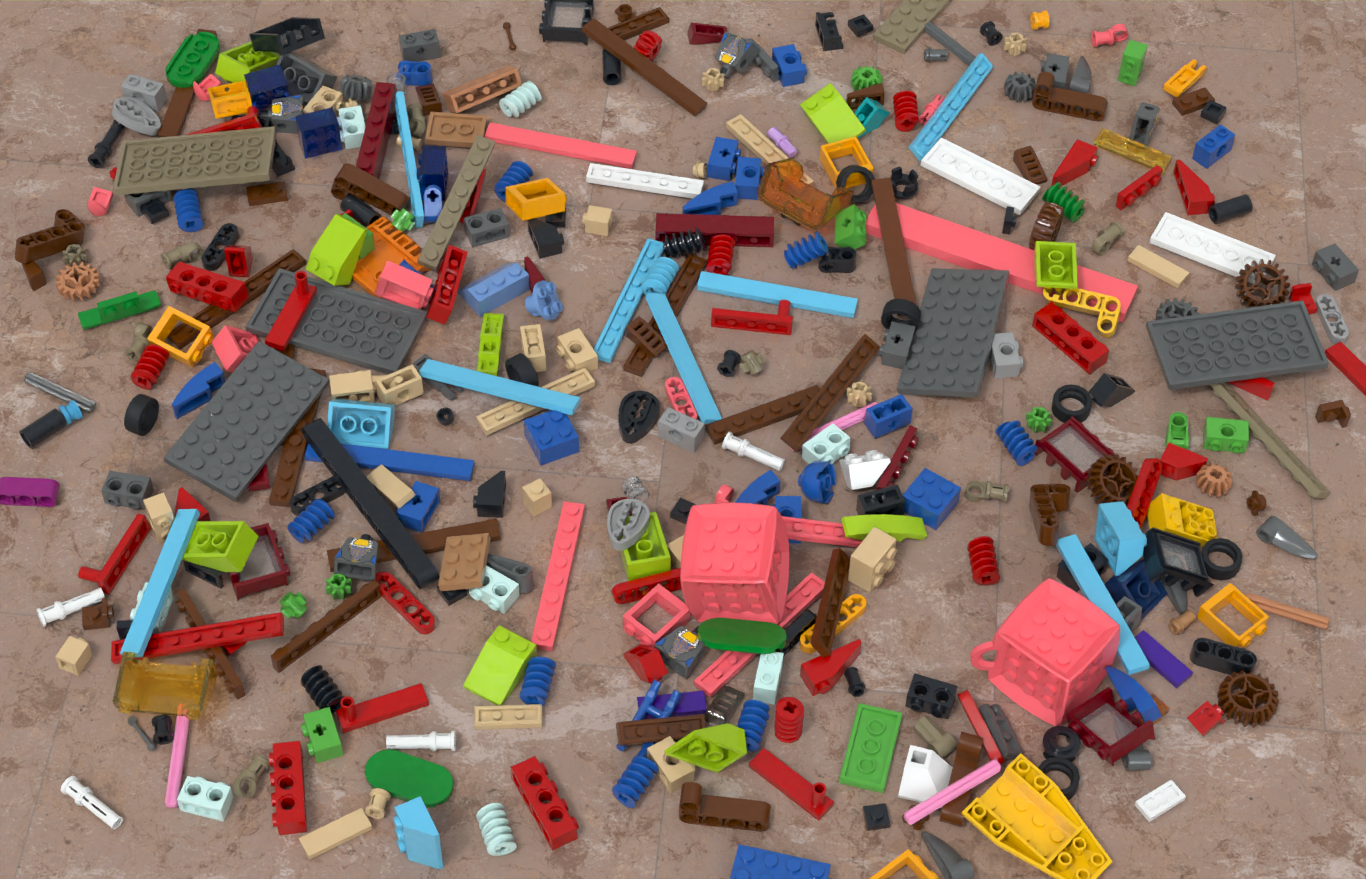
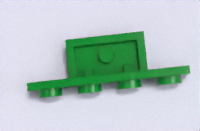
(119, 308)

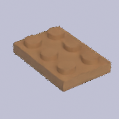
(454, 129)
(464, 562)

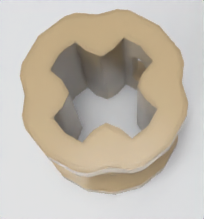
(377, 803)

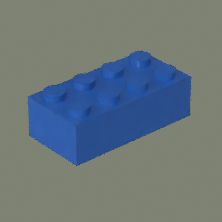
(765, 864)

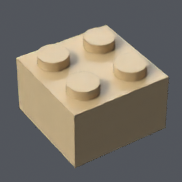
(872, 560)

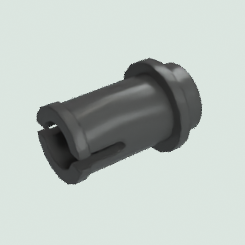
(935, 54)

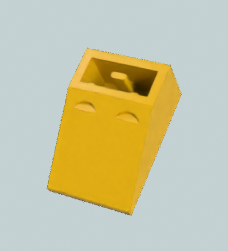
(1182, 518)

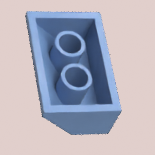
(495, 288)

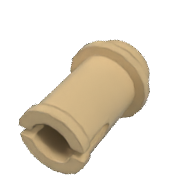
(417, 143)

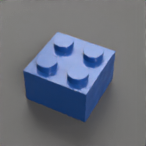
(551, 436)
(931, 498)

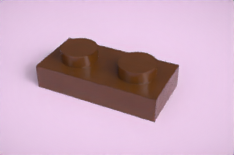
(1192, 101)
(267, 193)

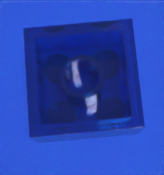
(266, 86)
(318, 133)
(433, 169)

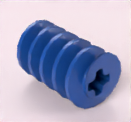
(516, 174)
(188, 210)
(806, 251)
(1017, 442)
(310, 520)
(537, 680)
(753, 721)
(634, 780)

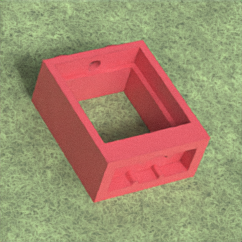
(404, 286)
(666, 601)

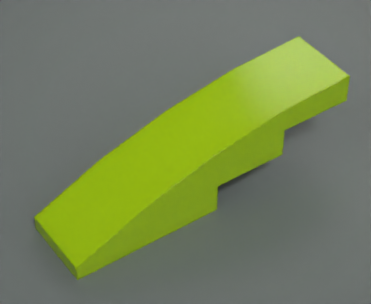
(490, 343)
(894, 525)

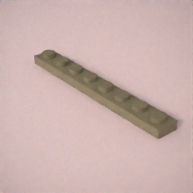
(456, 203)
(1272, 441)

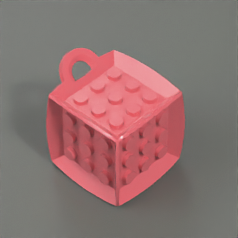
(735, 562)
(1051, 651)

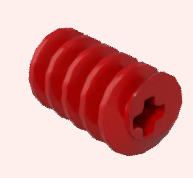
(905, 110)
(720, 254)
(149, 366)
(983, 561)
(789, 719)

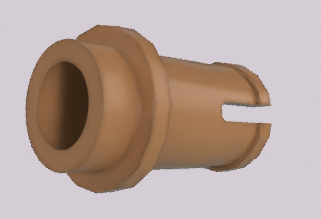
(1178, 624)

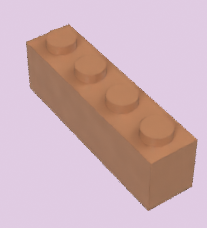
(482, 89)

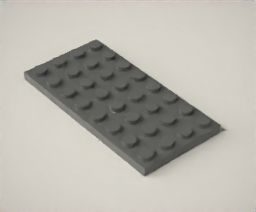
(344, 323)
(954, 332)
(1236, 345)
(246, 421)

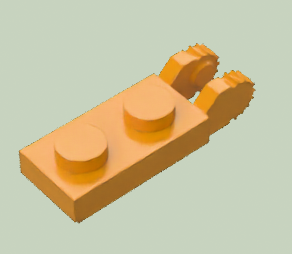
(1184, 78)

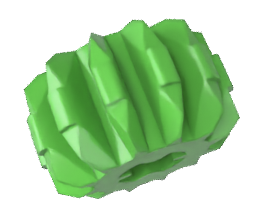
(865, 77)

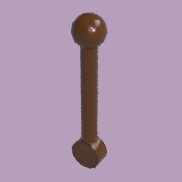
(506, 26)

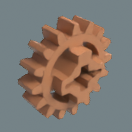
(87, 279)

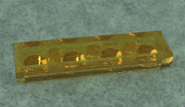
(1132, 150)

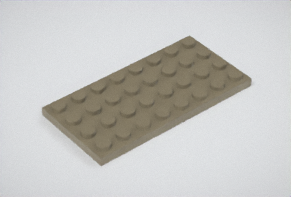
(195, 161)

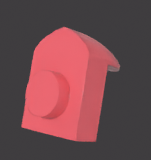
(201, 89)
(99, 201)

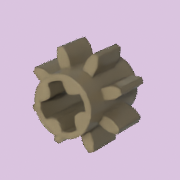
(74, 254)
(751, 362)

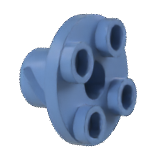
(544, 301)

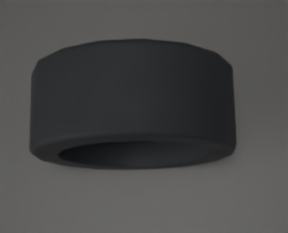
(844, 174)
(903, 307)
(521, 370)
(1074, 392)
(141, 414)
(1227, 547)
(1068, 768)

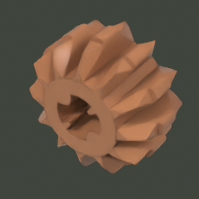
(1214, 479)

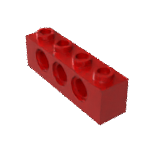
(446, 284)
(207, 286)
(1070, 338)
(294, 819)
(555, 833)

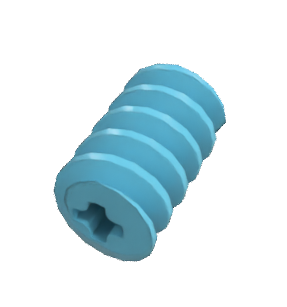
(660, 276)

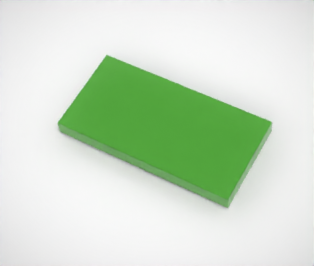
(870, 748)

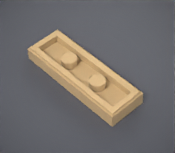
(1158, 266)
(390, 486)
(508, 716)
(335, 833)

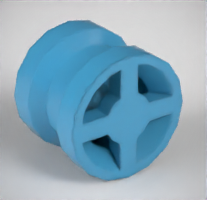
(70, 412)

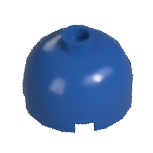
(817, 481)

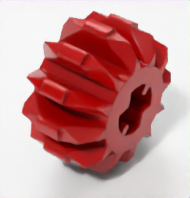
(649, 44)

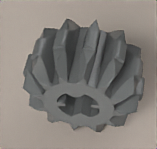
(356, 87)
(1019, 87)

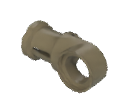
(417, 120)
(1106, 237)
(182, 254)
(139, 342)
(987, 491)
(250, 775)

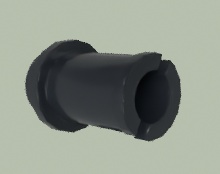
(855, 687)

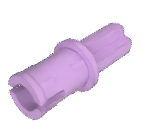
(782, 142)

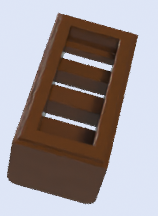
(874, 92)
(429, 102)
(1026, 155)
(34, 275)
(637, 328)

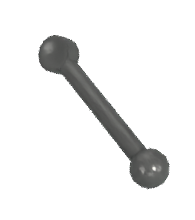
(132, 721)

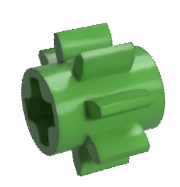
(403, 220)
(1038, 419)
(338, 586)
(293, 605)

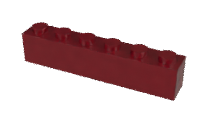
(377, 129)
(745, 230)

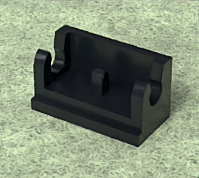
(828, 32)
(281, 162)

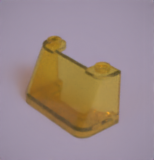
(164, 687)

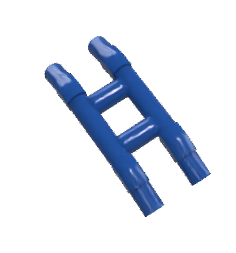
(646, 707)

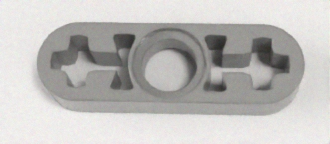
(1332, 311)

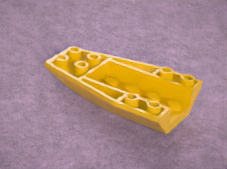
(1037, 824)

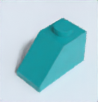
(871, 115)

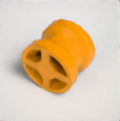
(1039, 20)

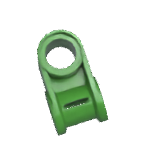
(1178, 434)

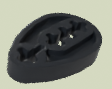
(628, 411)

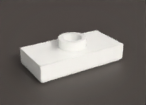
(1160, 800)

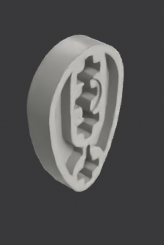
(136, 115)
(617, 523)

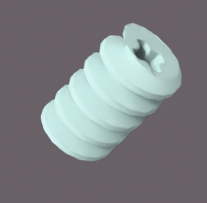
(520, 99)
(495, 830)

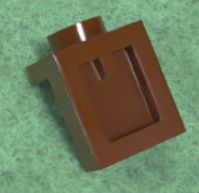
(1333, 410)
(97, 616)

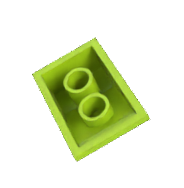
(243, 60)
(831, 115)
(337, 251)
(1055, 265)
(220, 545)
(648, 554)
(500, 666)
(711, 747)

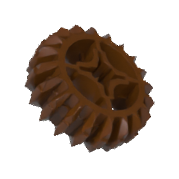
(1047, 224)
(1257, 270)
(1119, 477)
(1252, 693)

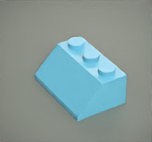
(361, 422)
(1118, 536)
(417, 834)

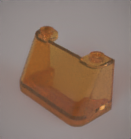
(788, 194)

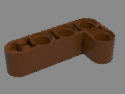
(1067, 102)
(369, 189)
(50, 241)
(1044, 505)
(965, 762)
(722, 811)

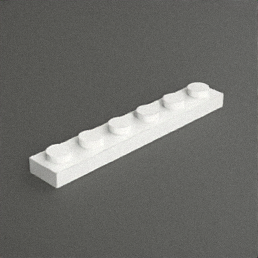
(644, 181)

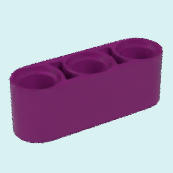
(28, 491)

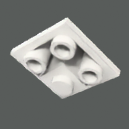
(864, 469)
(923, 775)

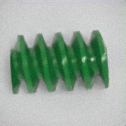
(1072, 207)

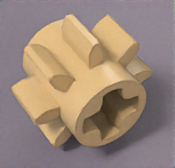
(1015, 44)
(712, 79)
(859, 394)

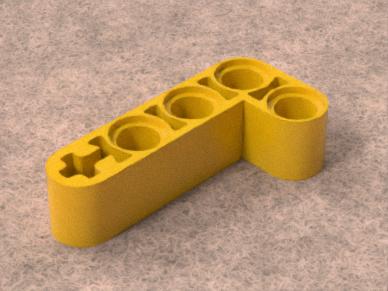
(1080, 305)

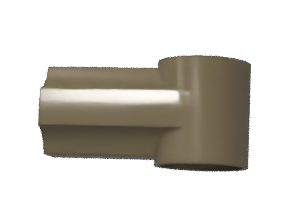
(935, 739)

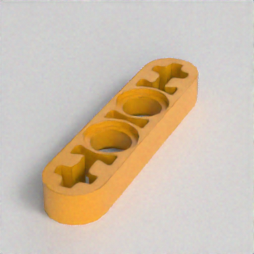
(851, 616)

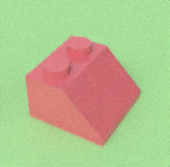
(233, 346)

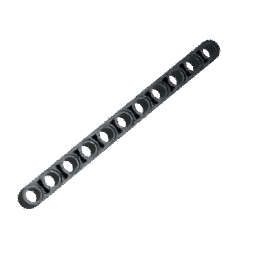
(370, 504)

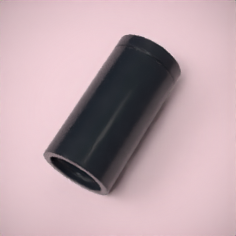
(611, 68)
(1230, 209)
(361, 212)
(43, 428)

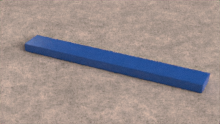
(405, 462)

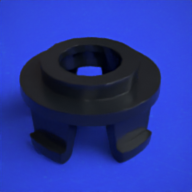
(909, 181)
(1053, 750)

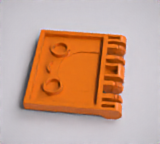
(389, 246)

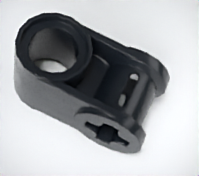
(839, 260)

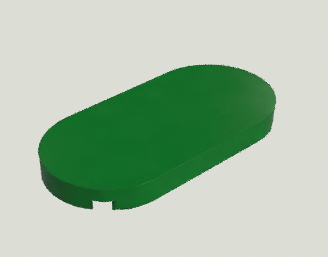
(192, 59)
(742, 635)
(409, 777)

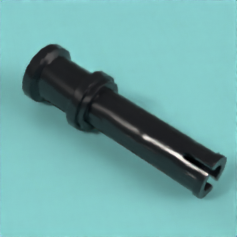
(103, 148)

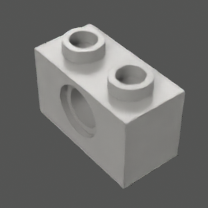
(146, 90)
(1004, 356)
(681, 429)

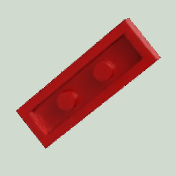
(1139, 187)

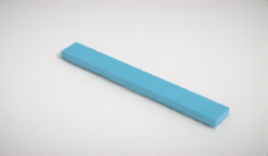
(950, 106)
(409, 160)
(774, 293)
(627, 302)
(683, 358)
(500, 387)
(160, 582)
(1095, 591)

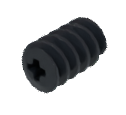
(684, 243)
(322, 688)

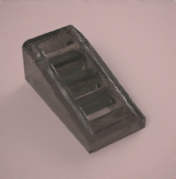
(716, 718)

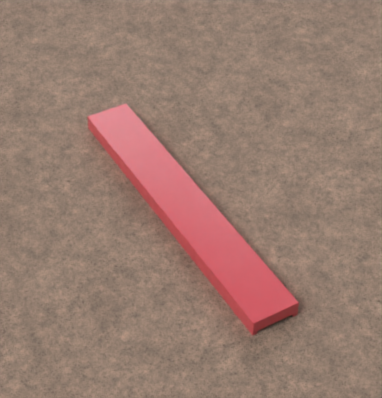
(985, 252)

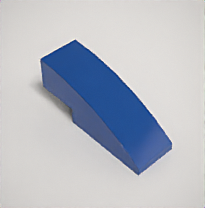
(712, 200)
(198, 390)
(761, 489)
(1133, 694)

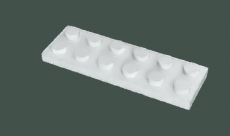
(980, 176)
(1207, 246)

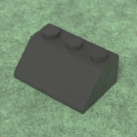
(304, 76)

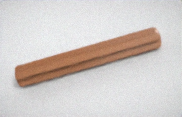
(1289, 612)

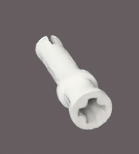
(746, 449)
(61, 609)
(433, 741)
(85, 797)

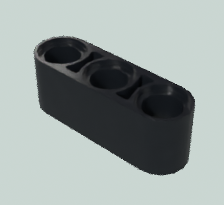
(1214, 650)

